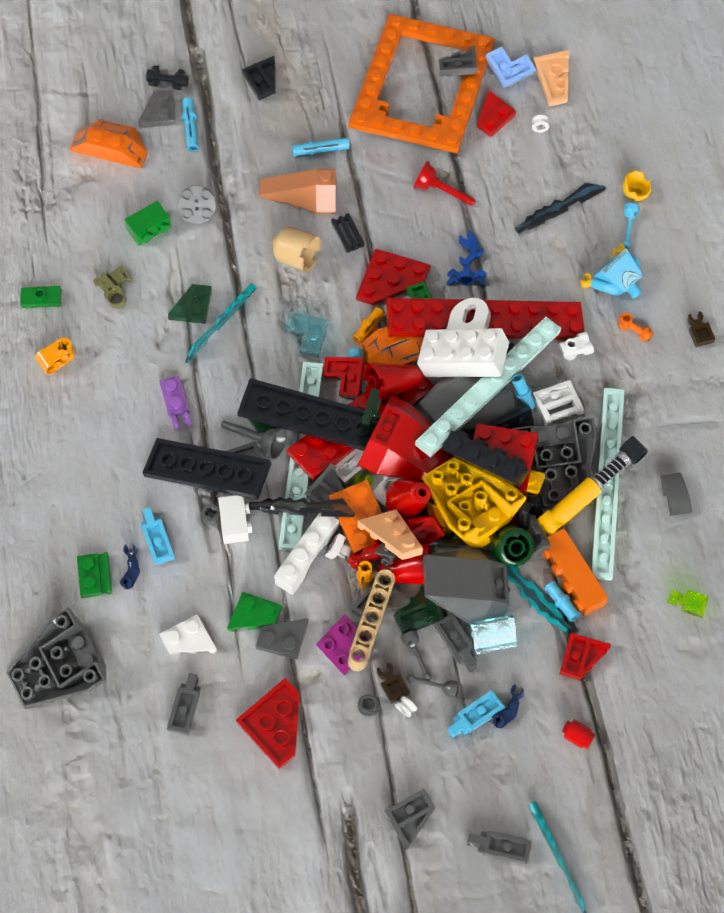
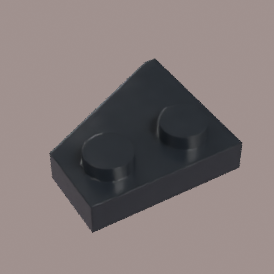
(261, 77)

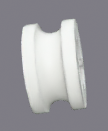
(540, 123)
(406, 706)

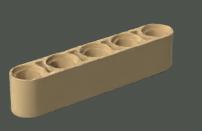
(368, 628)

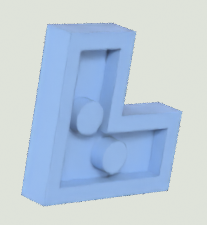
(508, 71)

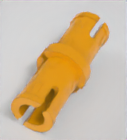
(368, 325)
(366, 575)

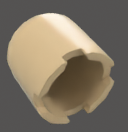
(296, 248)

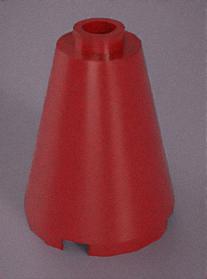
(391, 378)
(407, 497)
(408, 570)

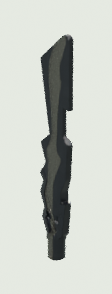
(301, 507)

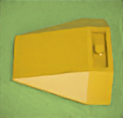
(472, 500)

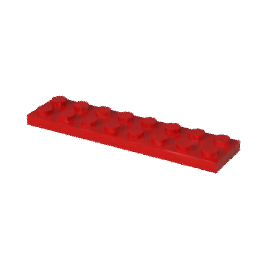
(316, 455)

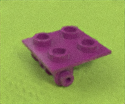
(338, 642)

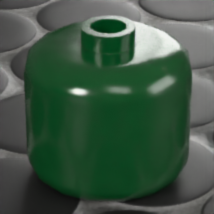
(512, 545)

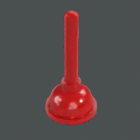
(427, 179)

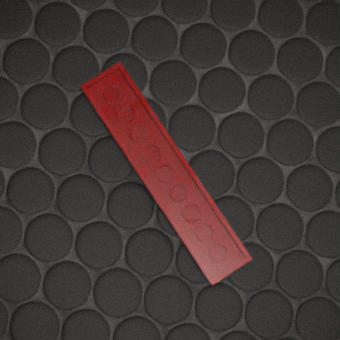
(517, 318)

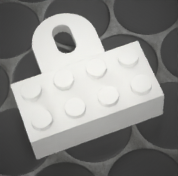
(464, 347)

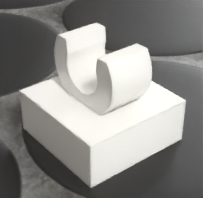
(337, 548)

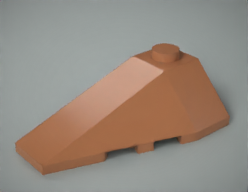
(304, 189)

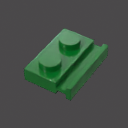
(94, 575)

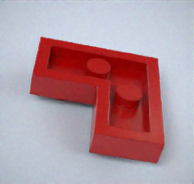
(350, 372)

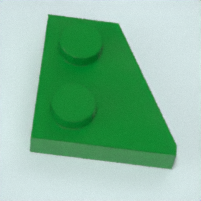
(253, 613)

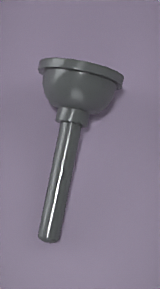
(271, 441)

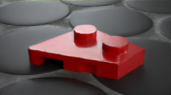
(494, 115)
(425, 528)
(582, 655)

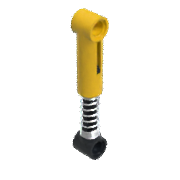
(555, 519)

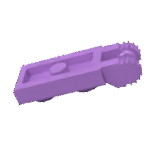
(175, 400)

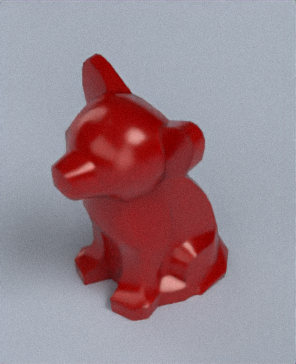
(366, 555)

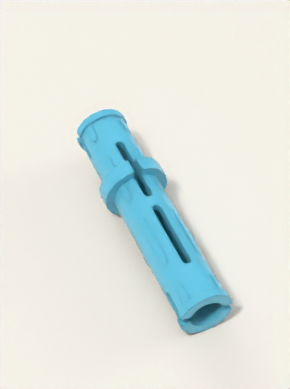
(190, 124)
(297, 150)

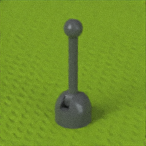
(411, 640)
(450, 688)

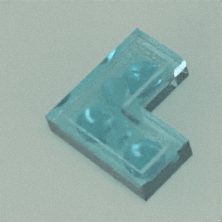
(312, 330)

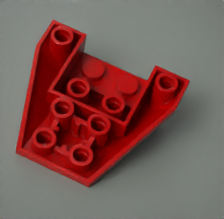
(393, 447)

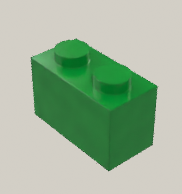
(148, 223)

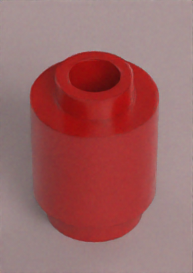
(578, 734)

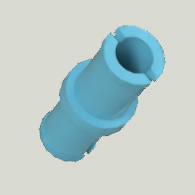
(523, 390)
(562, 601)

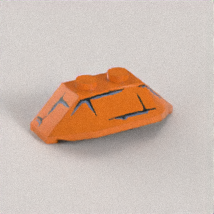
(111, 142)
(390, 350)

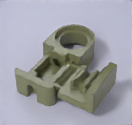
(113, 282)

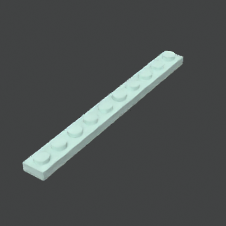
(487, 387)
(297, 479)
(607, 501)

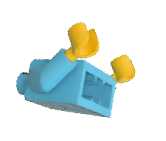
(617, 275)

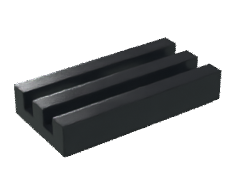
(341, 220)

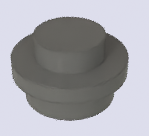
(368, 705)

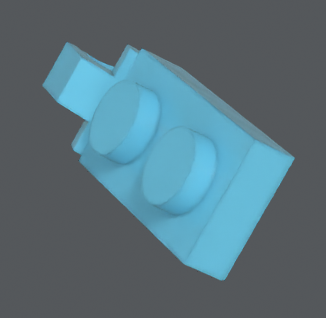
(156, 538)
(476, 714)

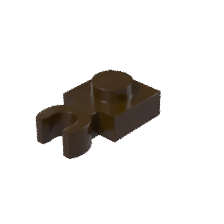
(700, 332)
(393, 686)

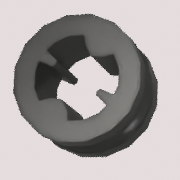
(211, 521)

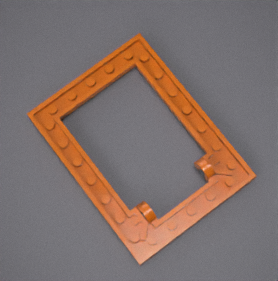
(447, 132)

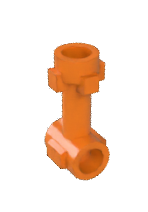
(625, 323)

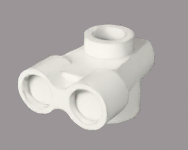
(575, 346)

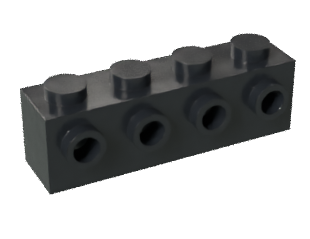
(488, 460)

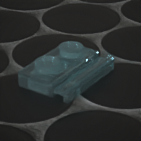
(493, 634)

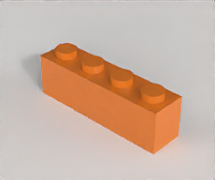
(574, 573)

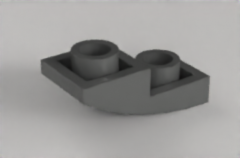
(677, 494)

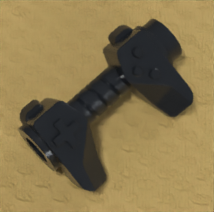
(178, 80)
(534, 504)

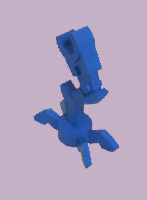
(466, 276)

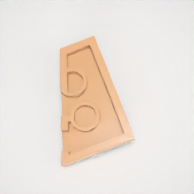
(553, 76)
(394, 532)

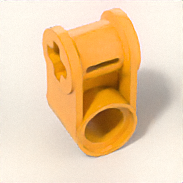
(54, 356)

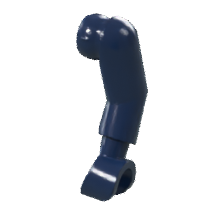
(133, 571)
(510, 713)

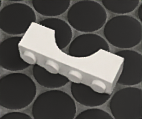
(296, 565)

